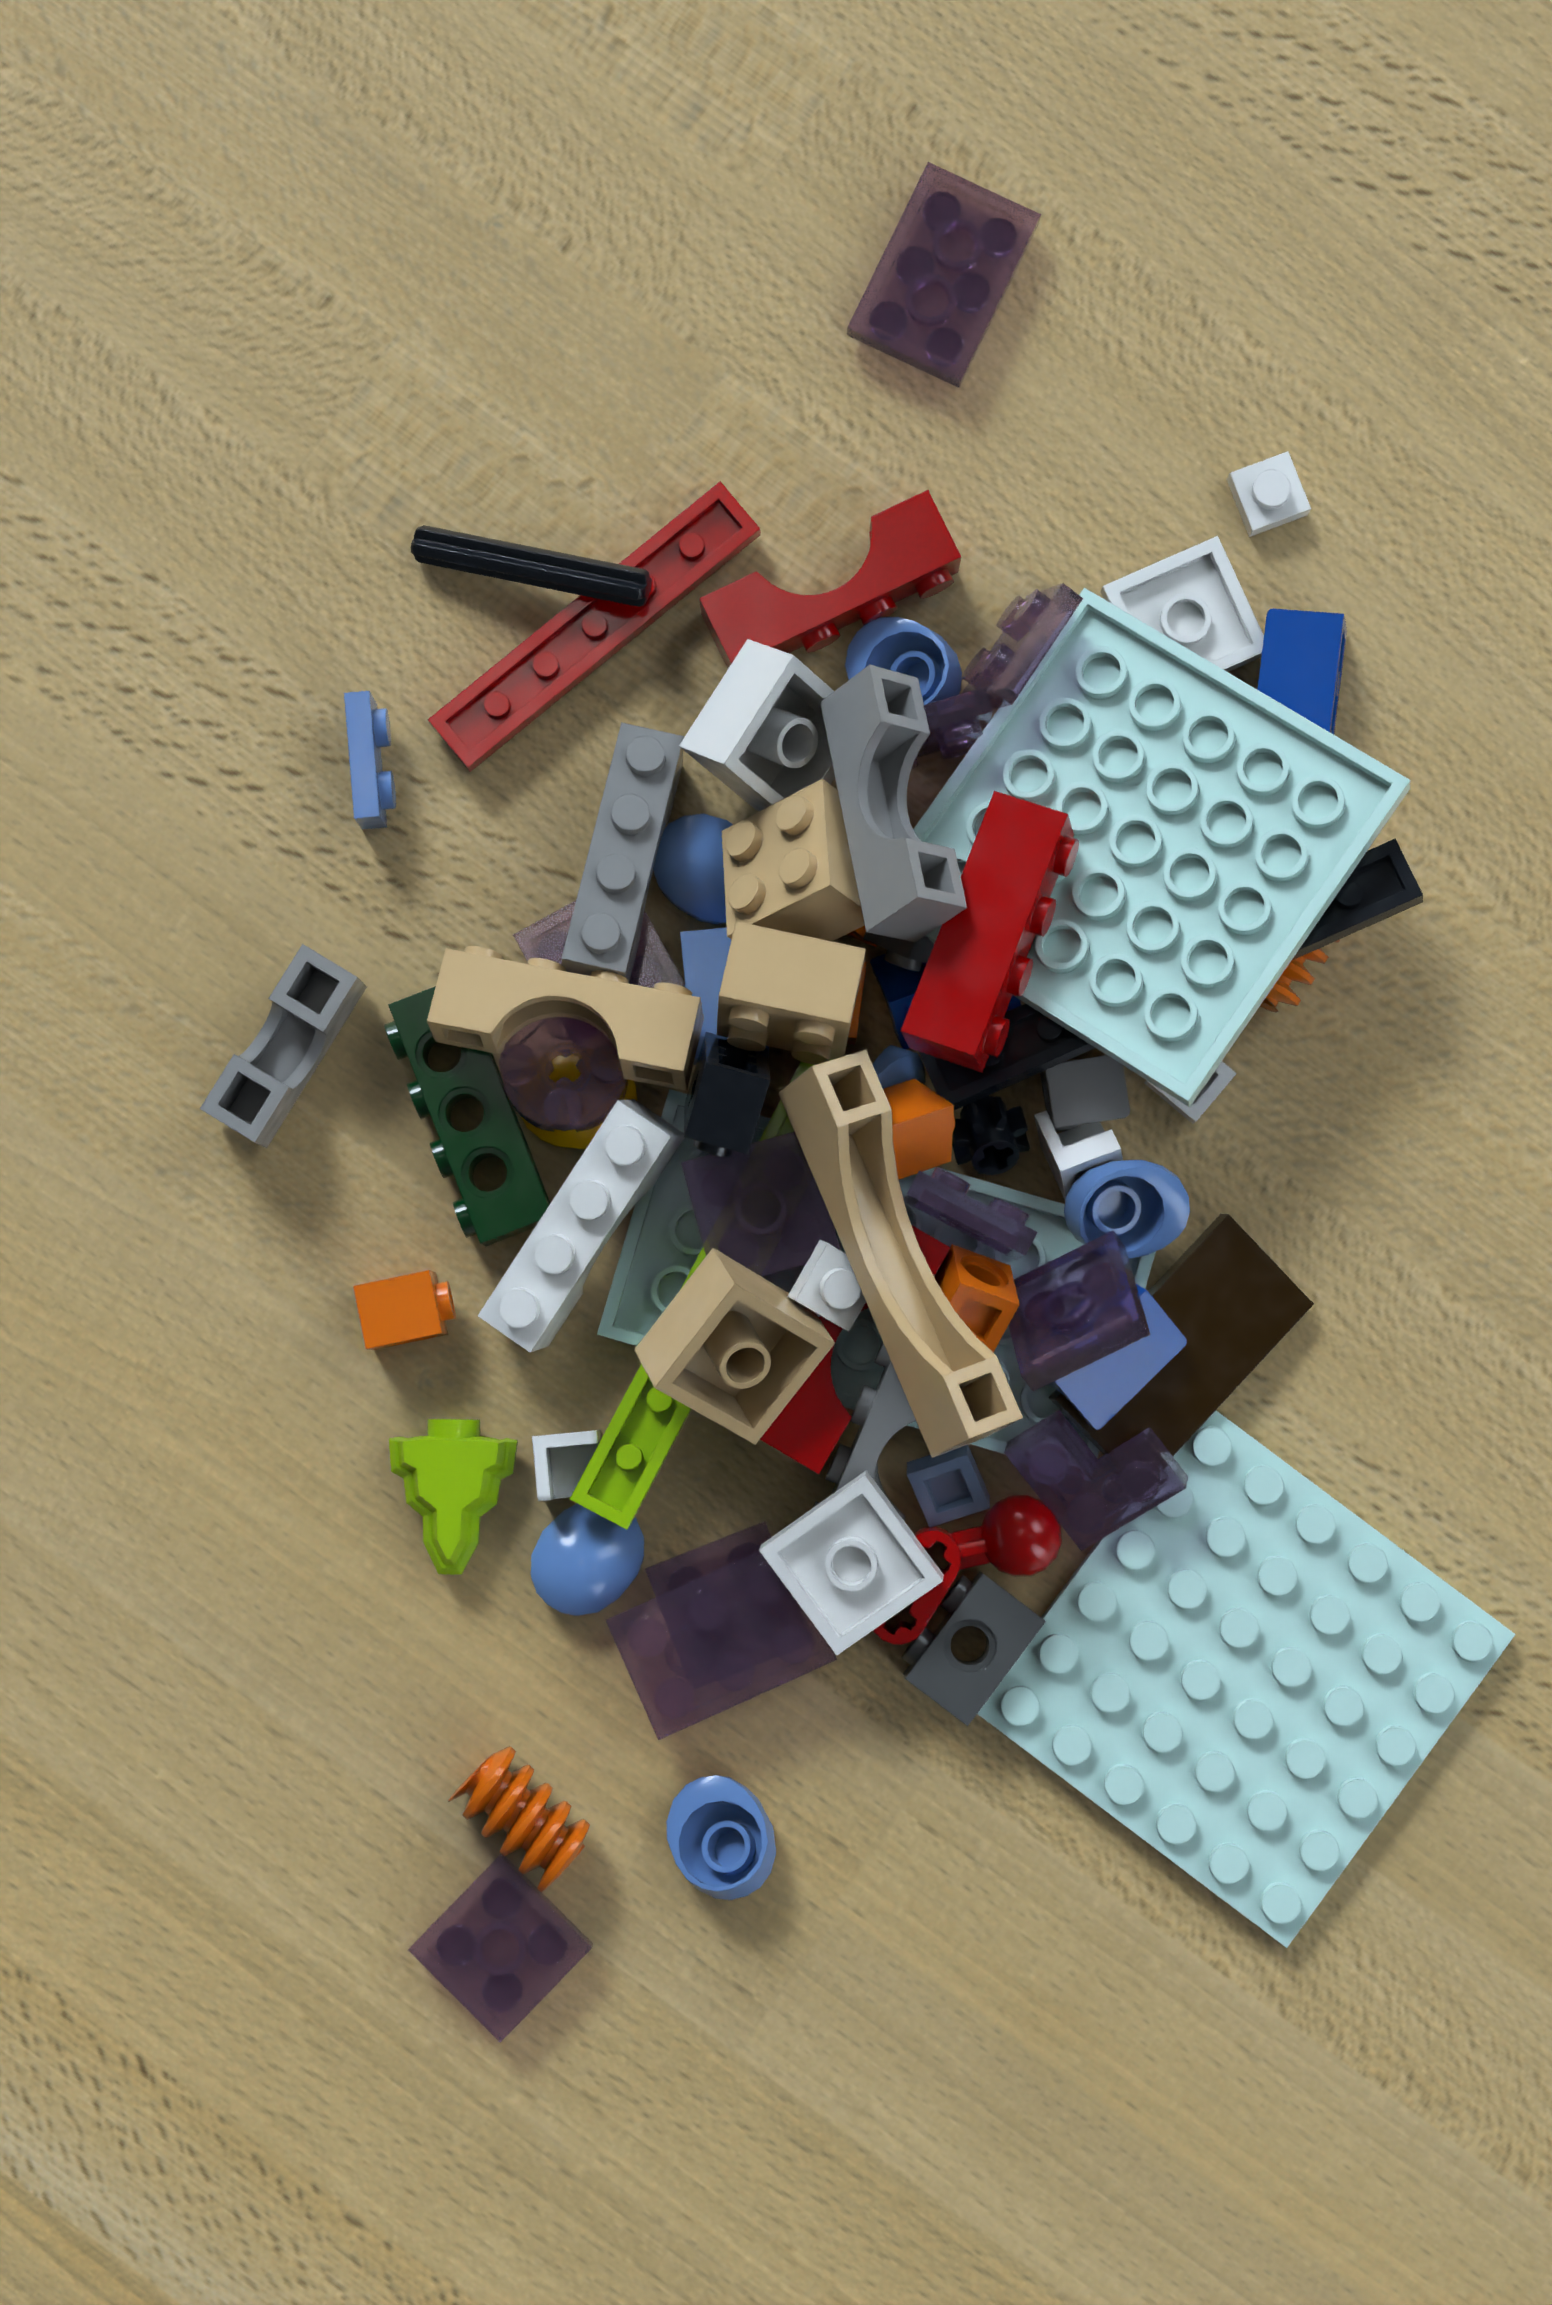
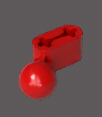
(1015, 1537)

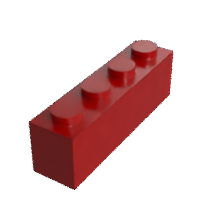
(985, 947)

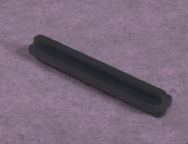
(531, 566)

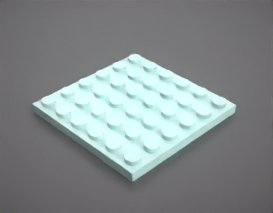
(1201, 833)
(1247, 1677)

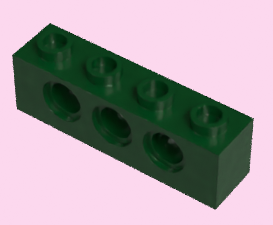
(522, 1197)

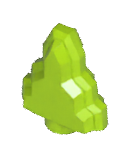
(451, 1483)

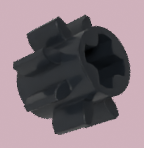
(990, 1136)

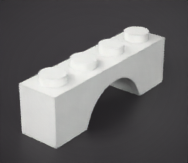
(590, 1205)

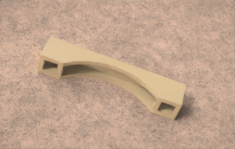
(941, 1365)

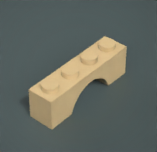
(489, 999)

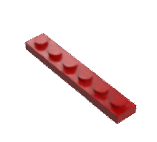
(592, 629)

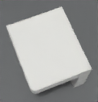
(1075, 1150)
(562, 1461)

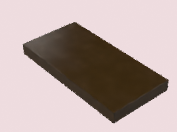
(1231, 1311)

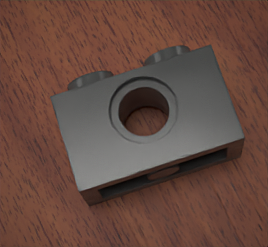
(967, 1685)

